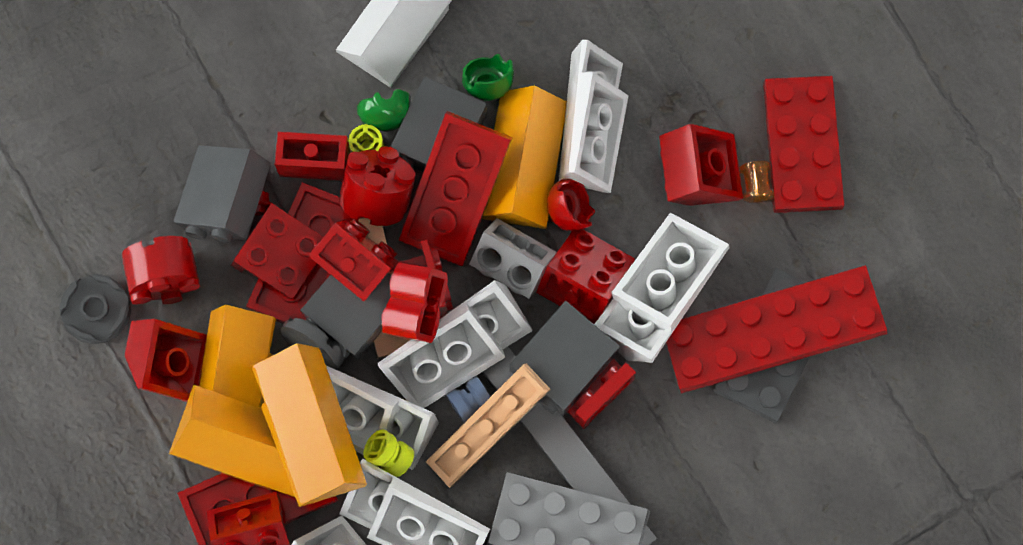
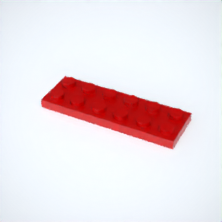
(775, 329)

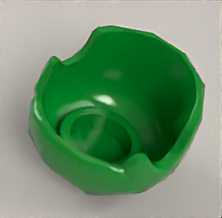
(488, 77)
(384, 113)

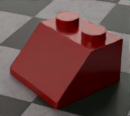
(700, 166)

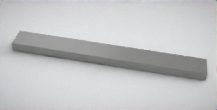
(562, 445)

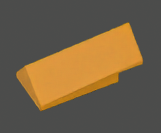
(531, 163)
(233, 346)
(308, 424)
(230, 440)

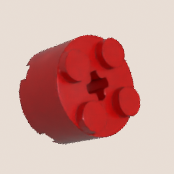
(377, 186)
(160, 270)

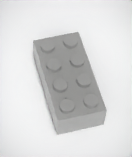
(555, 515)

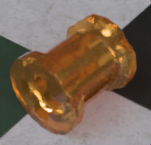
(756, 181)

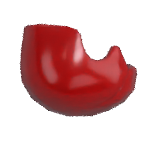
(569, 205)

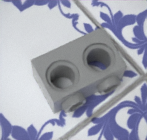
(515, 252)

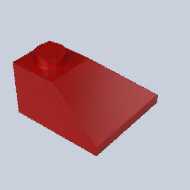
(165, 357)

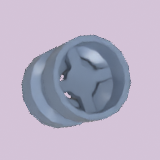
(468, 400)

